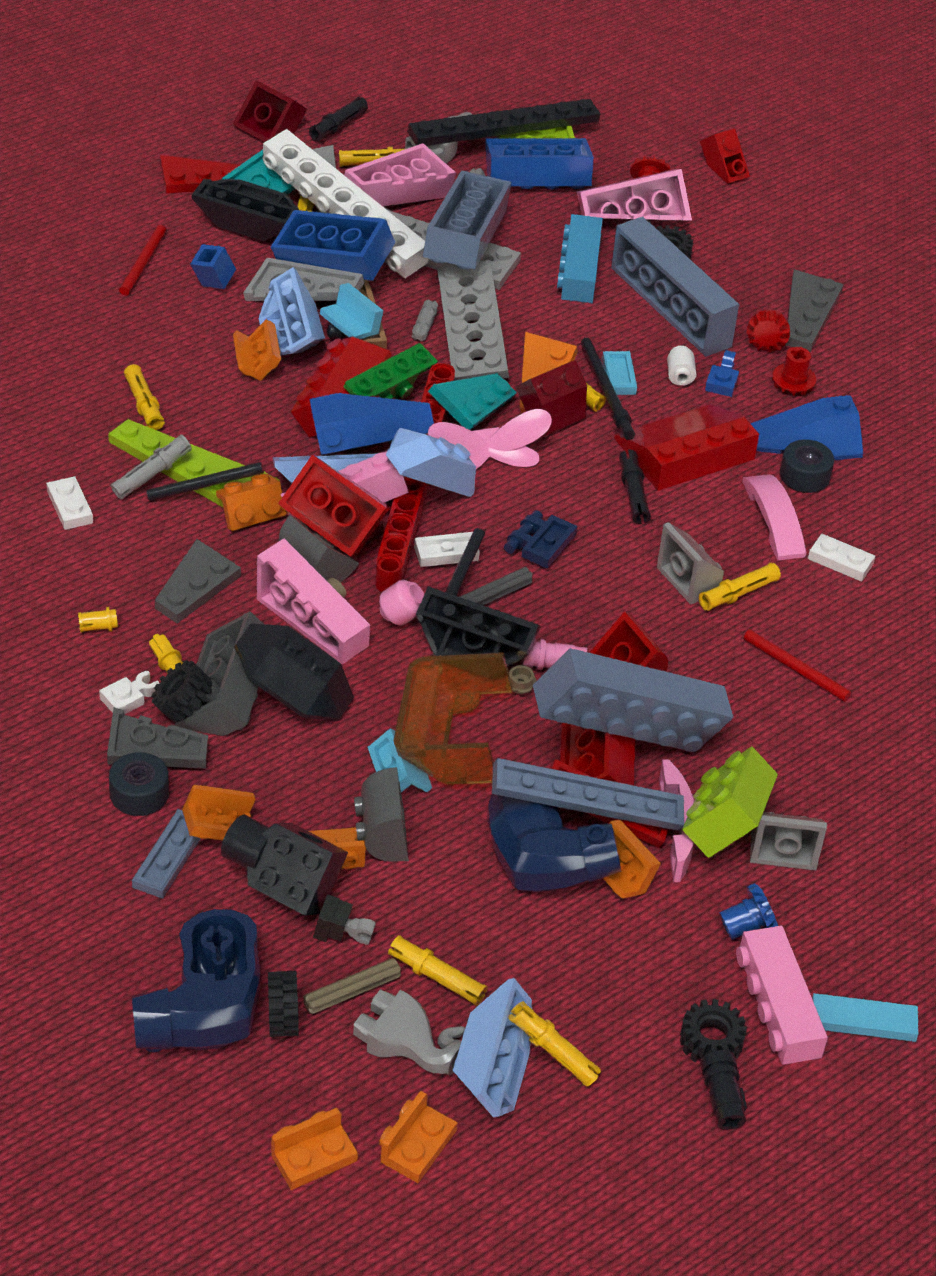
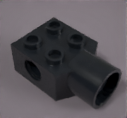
(284, 862)

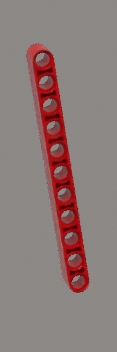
(407, 508)

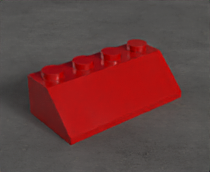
(340, 363)
(598, 753)

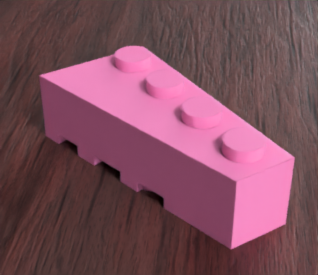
(404, 177)
(652, 196)
(309, 602)

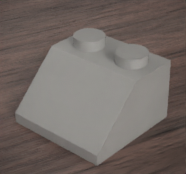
(687, 564)
(787, 841)

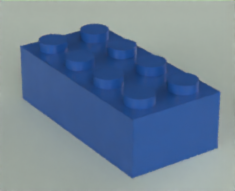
(335, 242)

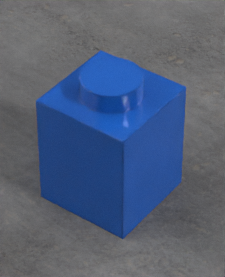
(213, 266)

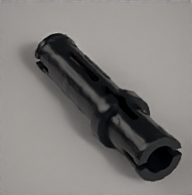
(332, 122)
(633, 478)

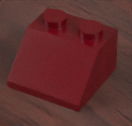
(268, 113)
(558, 392)

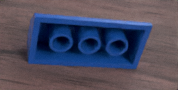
(540, 162)

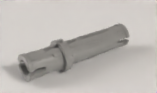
(143, 472)

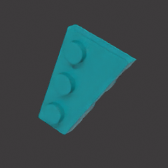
(473, 398)

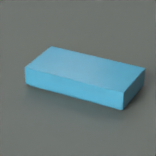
(620, 371)

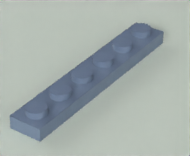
(587, 794)

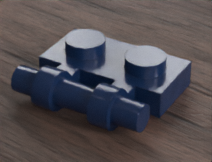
(546, 543)

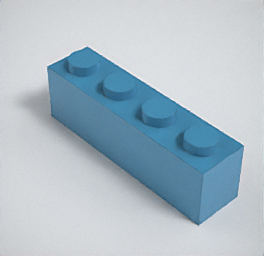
(579, 258)

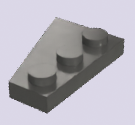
(195, 581)
(171, 744)

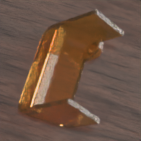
(431, 695)

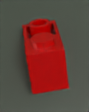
(725, 156)

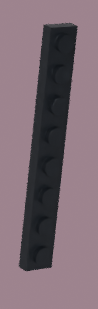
(503, 122)

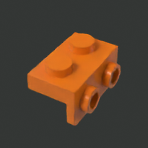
(258, 352)
(251, 501)
(213, 810)
(636, 863)

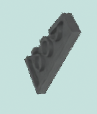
(810, 307)

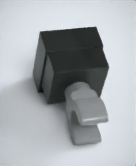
(335, 921)

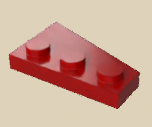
(186, 174)

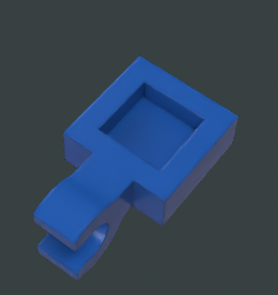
(723, 379)

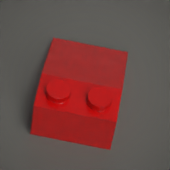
(334, 506)

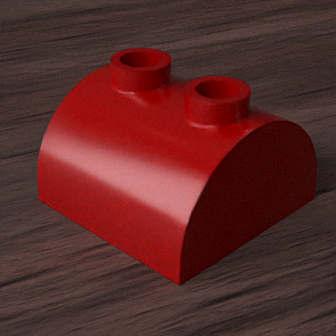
(631, 644)

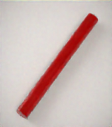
(142, 260)
(797, 665)

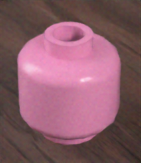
(401, 602)

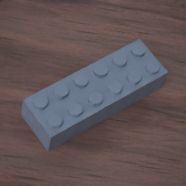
(466, 220)
(675, 286)
(632, 700)

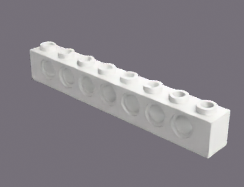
(338, 195)

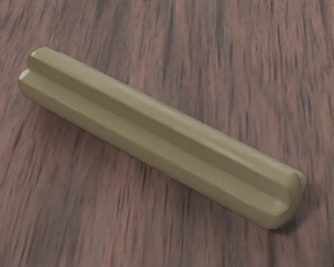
(352, 986)

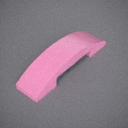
(779, 515)
(682, 846)

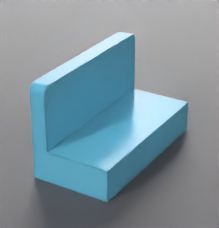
(353, 313)
(385, 756)

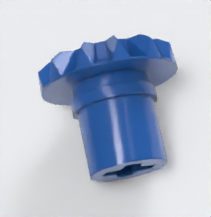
(749, 914)

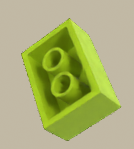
(729, 801)

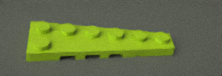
(142, 441)

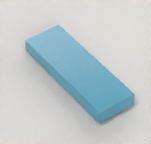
(867, 1017)

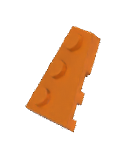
(543, 355)

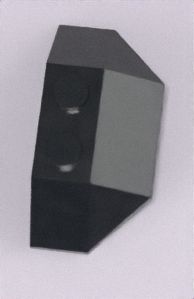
(244, 207)
(467, 627)
(294, 671)

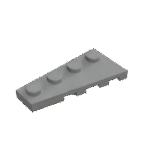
(320, 282)

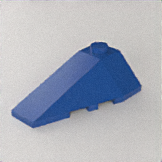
(826, 420)
(360, 421)

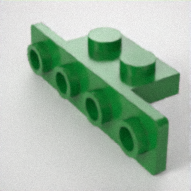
(394, 376)

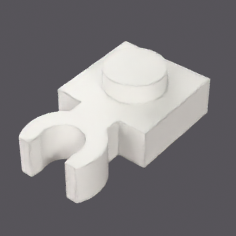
(128, 694)

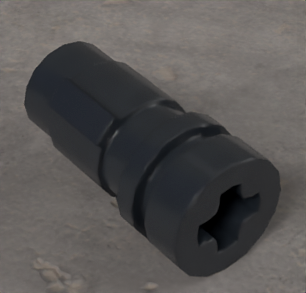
(725, 1093)

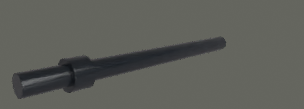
(620, 416)

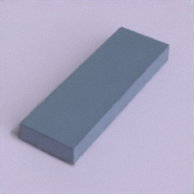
(166, 858)

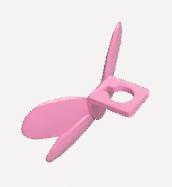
(503, 443)

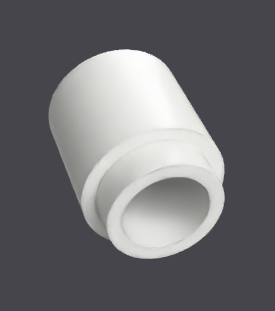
(681, 366)

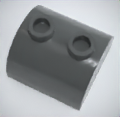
(317, 551)
(383, 816)

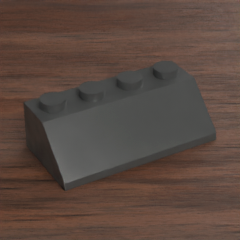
(231, 691)

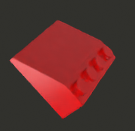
(691, 445)

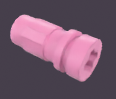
(546, 654)

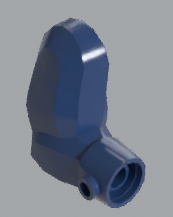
(542, 852)
(216, 990)

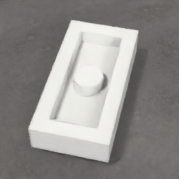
(69, 503)
(442, 549)
(841, 557)

